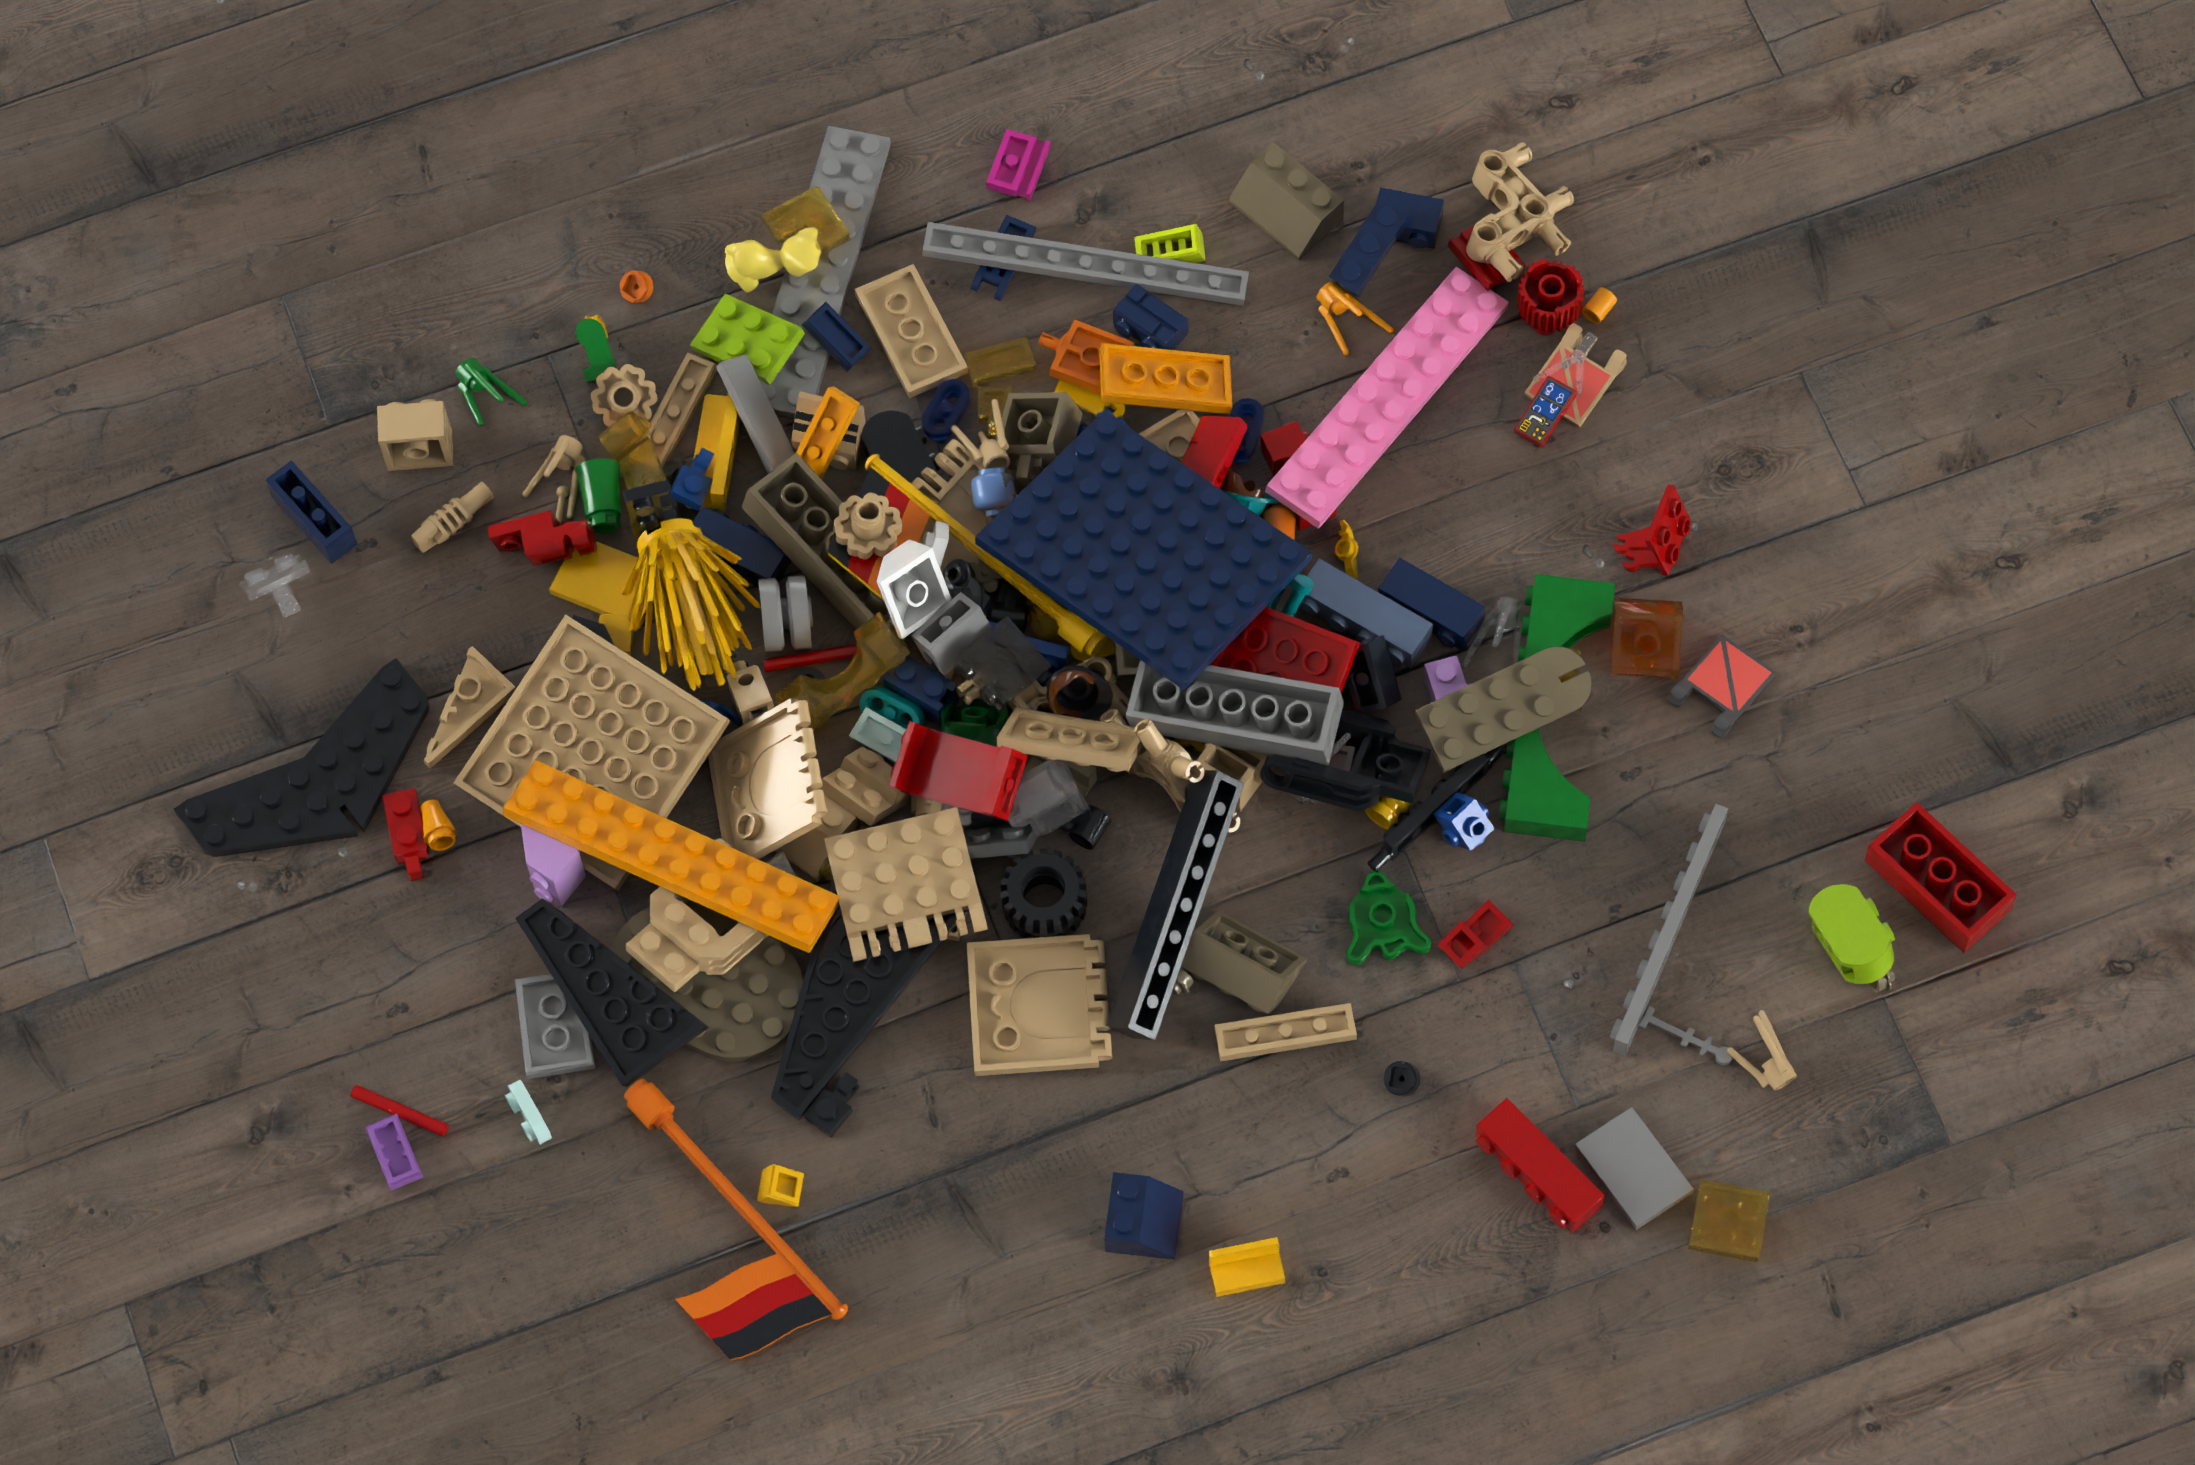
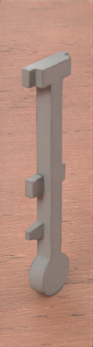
(1721, 1054)

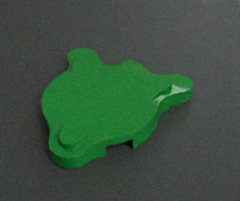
(1383, 920)

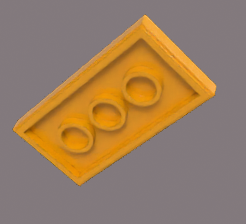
(1165, 378)

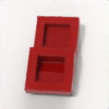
(1476, 935)

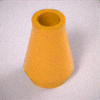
(437, 827)

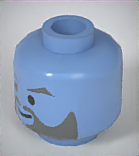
(992, 490)

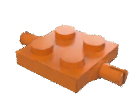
(1078, 354)

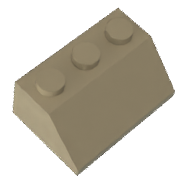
(1287, 201)
(1242, 962)

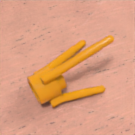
(1337, 301)

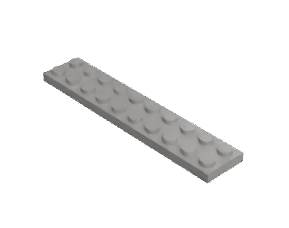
(849, 178)

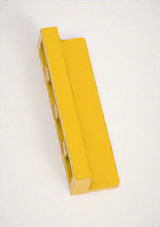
(719, 435)

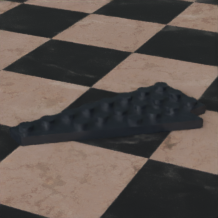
(842, 1006)

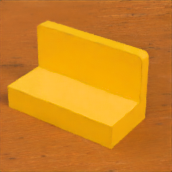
(1246, 1267)

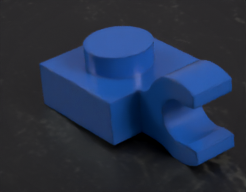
(691, 483)

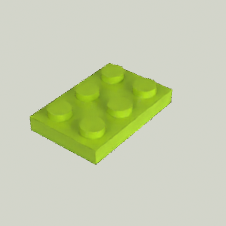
(744, 329)

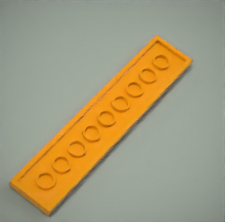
(671, 856)

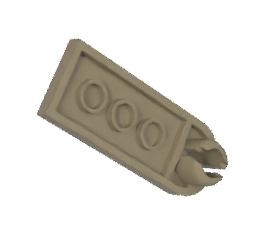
(1503, 706)

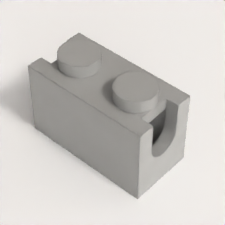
(950, 632)

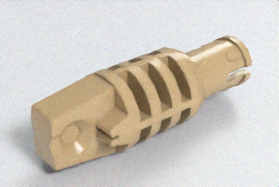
(451, 517)

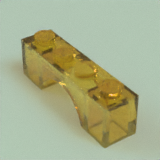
(876, 653)

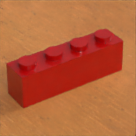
(1539, 1166)

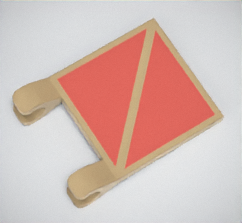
(1595, 377)

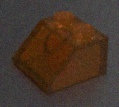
(1646, 637)

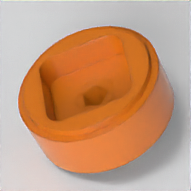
(636, 286)

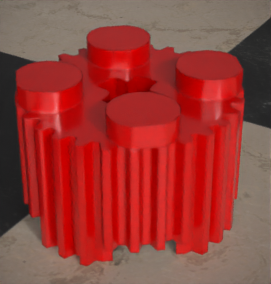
(1550, 296)

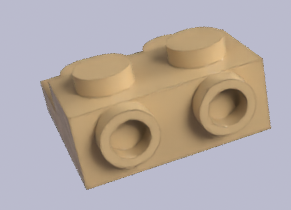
(864, 787)

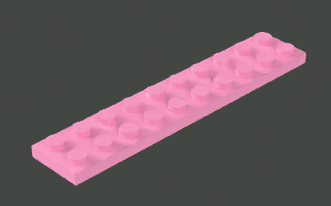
(1386, 397)

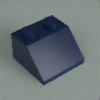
(1143, 1217)

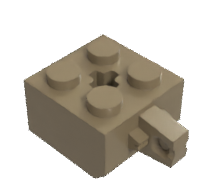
(1038, 430)

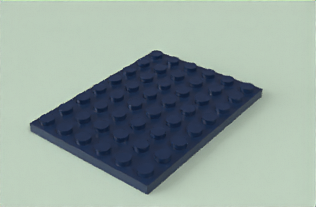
(1144, 549)

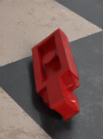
(406, 830)

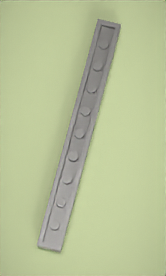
(1085, 263)

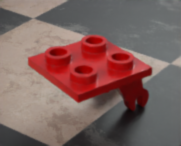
(1661, 542)

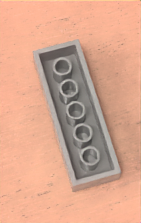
(1241, 711)

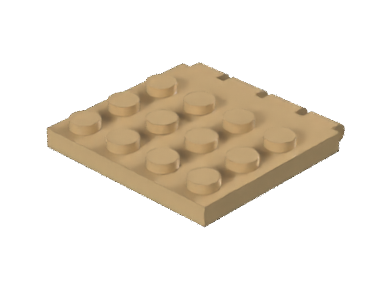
(768, 780)
(1038, 1004)

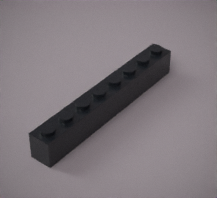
(1175, 905)

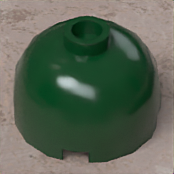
(974, 721)

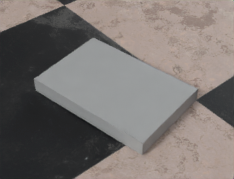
(551, 1030)
(1634, 1168)

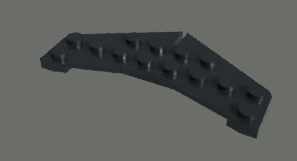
(307, 796)

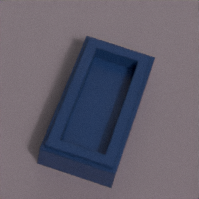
(836, 336)

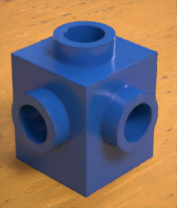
(1464, 821)

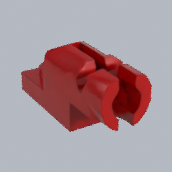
(544, 537)

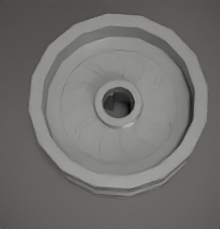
(785, 613)

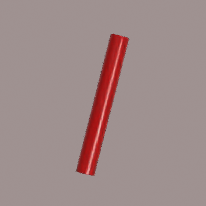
(809, 658)
(404, 1112)

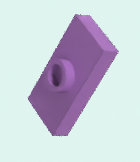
(394, 1152)

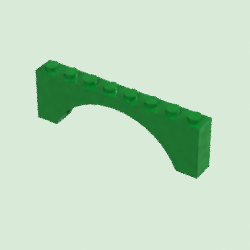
(1538, 794)

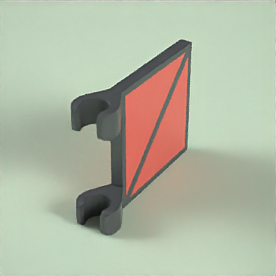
(1726, 679)

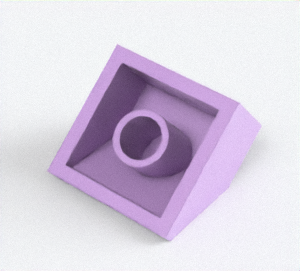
(553, 866)

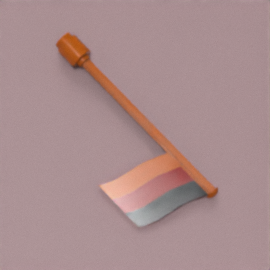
(761, 1298)

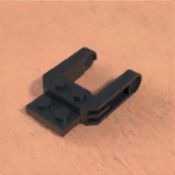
(1380, 767)

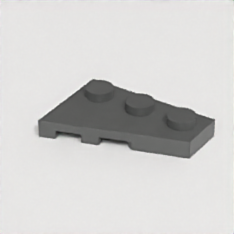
(1000, 841)

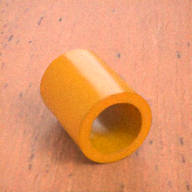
(1599, 305)

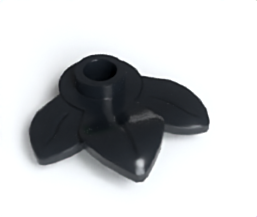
(964, 582)

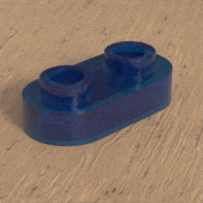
(1254, 409)
(944, 411)

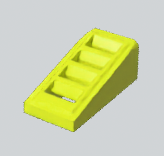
(1181, 235)

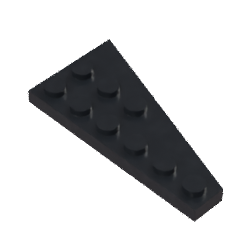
(618, 1006)

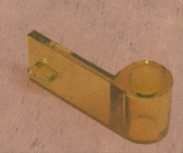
(634, 449)

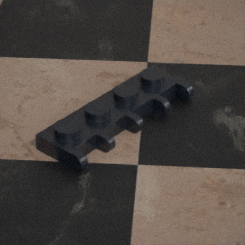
(649, 506)

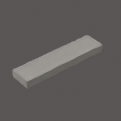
(755, 411)

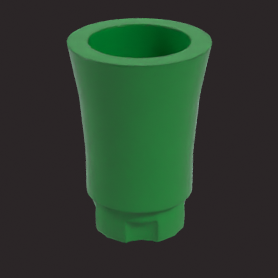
(600, 493)

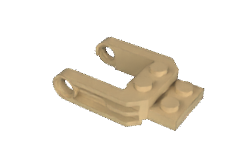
(683, 943)

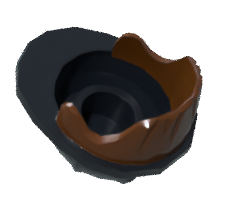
(1078, 692)

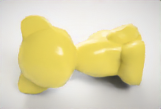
(751, 261)

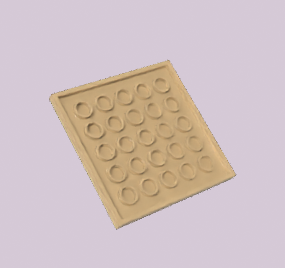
(600, 721)

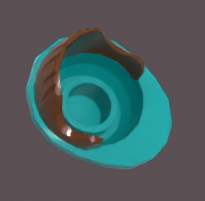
(1245, 493)

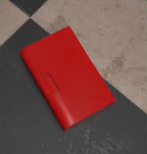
(1214, 447)

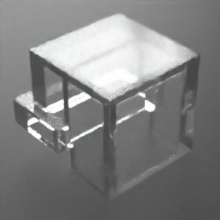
(1047, 798)

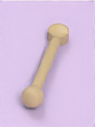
(562, 493)

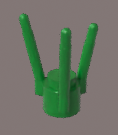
(477, 378)

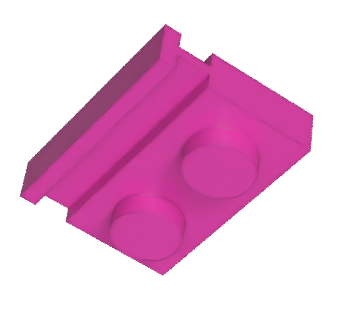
(1018, 164)

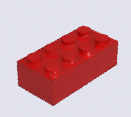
(1940, 877)

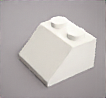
(912, 586)

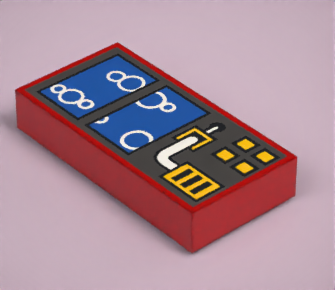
(1545, 411)

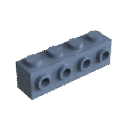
(1366, 613)

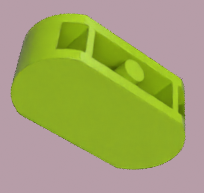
(1852, 933)

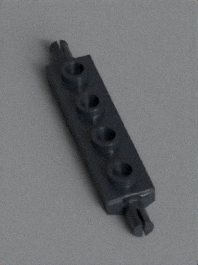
(1421, 815)

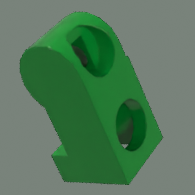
(596, 346)

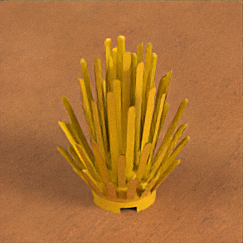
(688, 599)

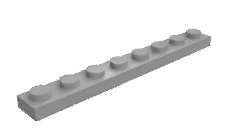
(1663, 940)

